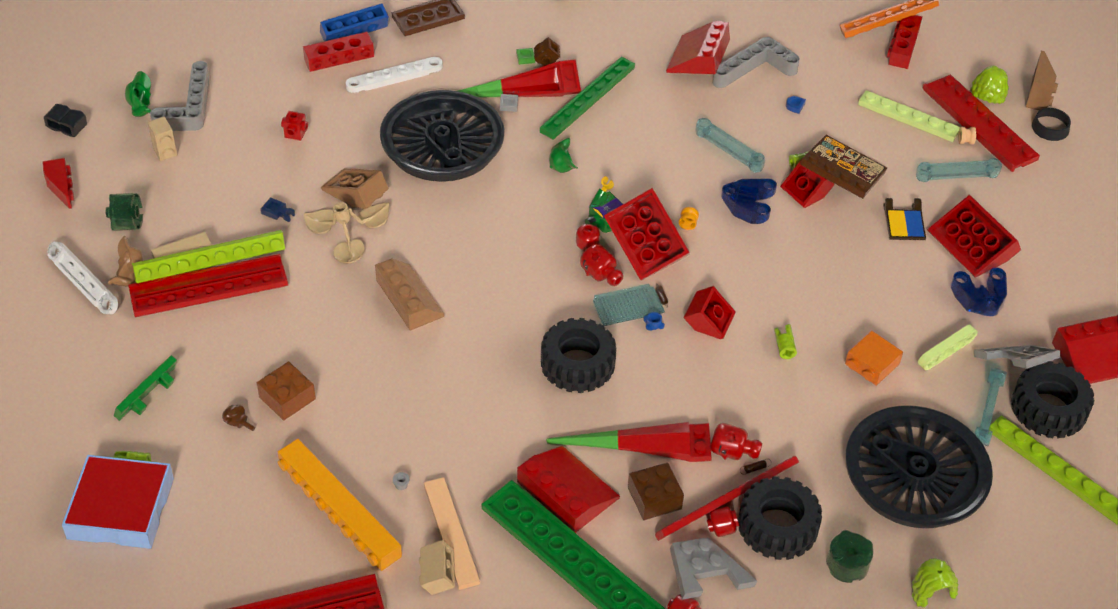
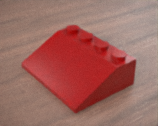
(701, 49)
(646, 234)
(974, 237)
(1090, 348)
(565, 487)

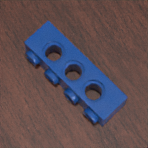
(354, 23)

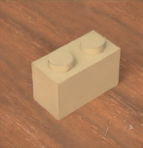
(162, 138)
(437, 567)

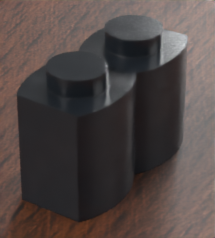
(65, 120)

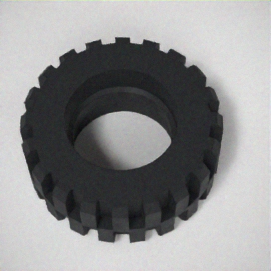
(575, 374)
(1046, 417)
(774, 539)

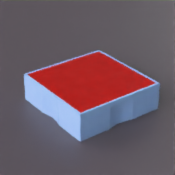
(118, 501)

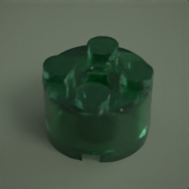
(124, 211)
(849, 556)

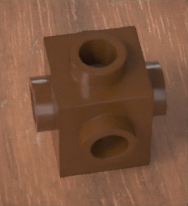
(546, 52)

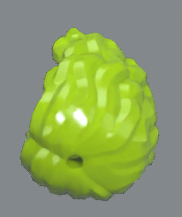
(991, 85)
(931, 577)

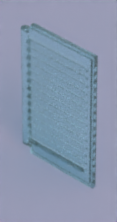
(627, 304)

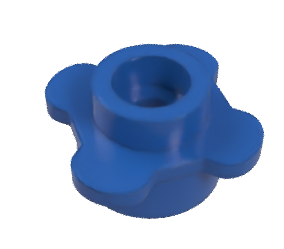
(653, 321)

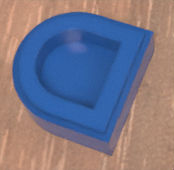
(795, 104)

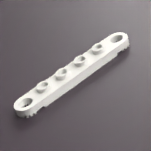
(394, 74)
(82, 278)

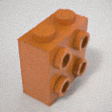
(874, 358)

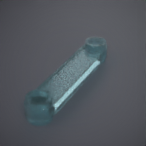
(730, 145)
(989, 168)
(996, 379)

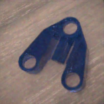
(744, 196)
(980, 299)

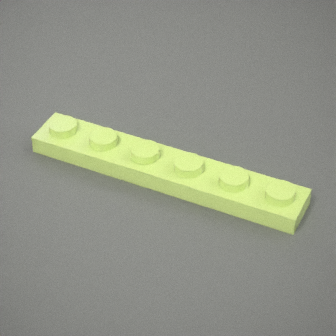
(909, 116)

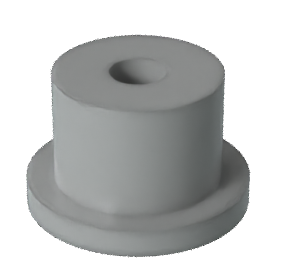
(401, 480)

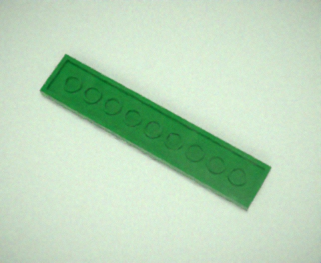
(565, 551)

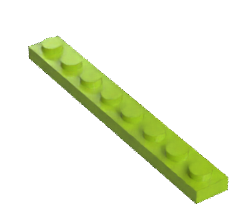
(208, 256)
(1056, 468)

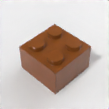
(286, 390)

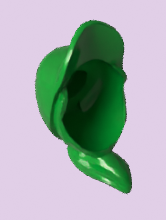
(138, 94)
(560, 157)

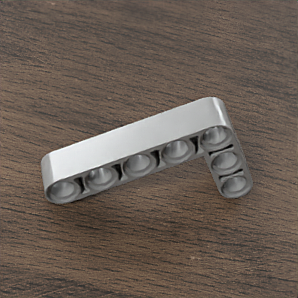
(751, 57)
(192, 116)

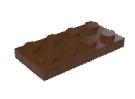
(427, 16)

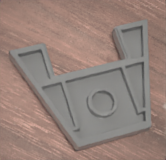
(1021, 356)
(705, 559)

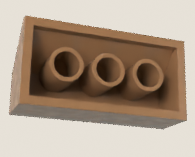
(407, 293)

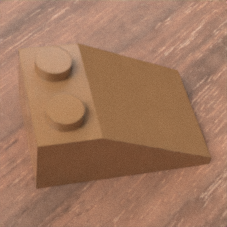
(1042, 84)
(357, 187)

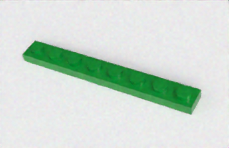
(587, 98)

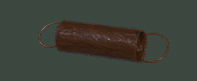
(661, 294)
(755, 466)

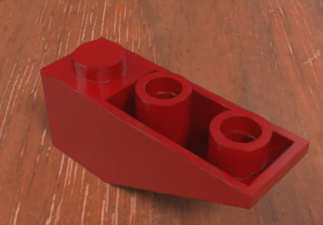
(58, 179)

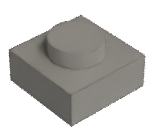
(508, 102)

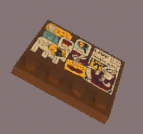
(843, 166)

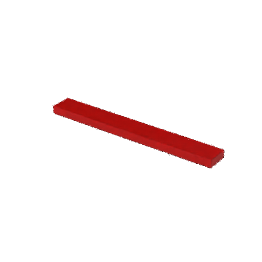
(724, 498)

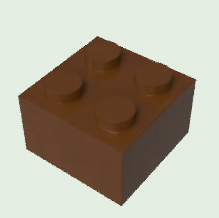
(655, 491)

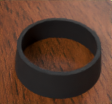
(1051, 134)

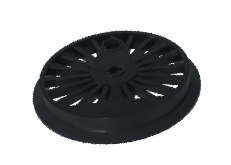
(442, 137)
(919, 467)

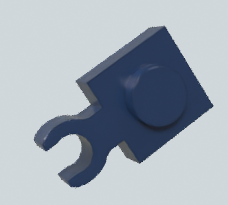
(276, 209)

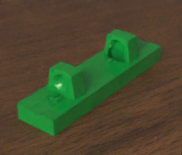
(133, 400)

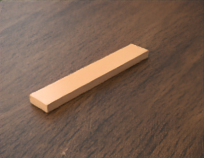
(451, 532)

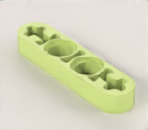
(947, 347)

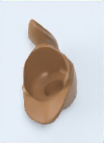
(127, 256)

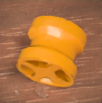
(688, 218)

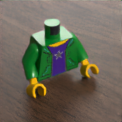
(601, 205)

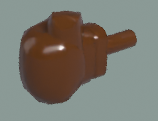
(236, 417)

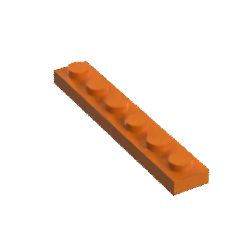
(886, 16)

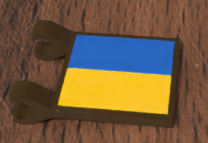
(905, 223)

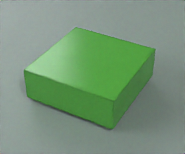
(525, 56)

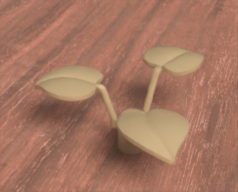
(350, 251)

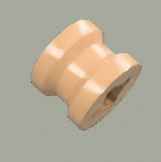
(967, 135)

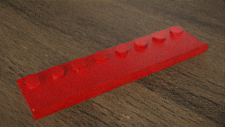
(990, 129)
(207, 285)
(348, 594)

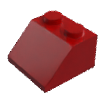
(806, 186)
(709, 313)

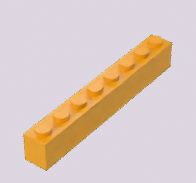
(339, 504)

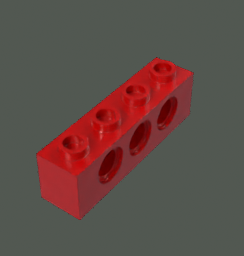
(904, 41)
(338, 51)

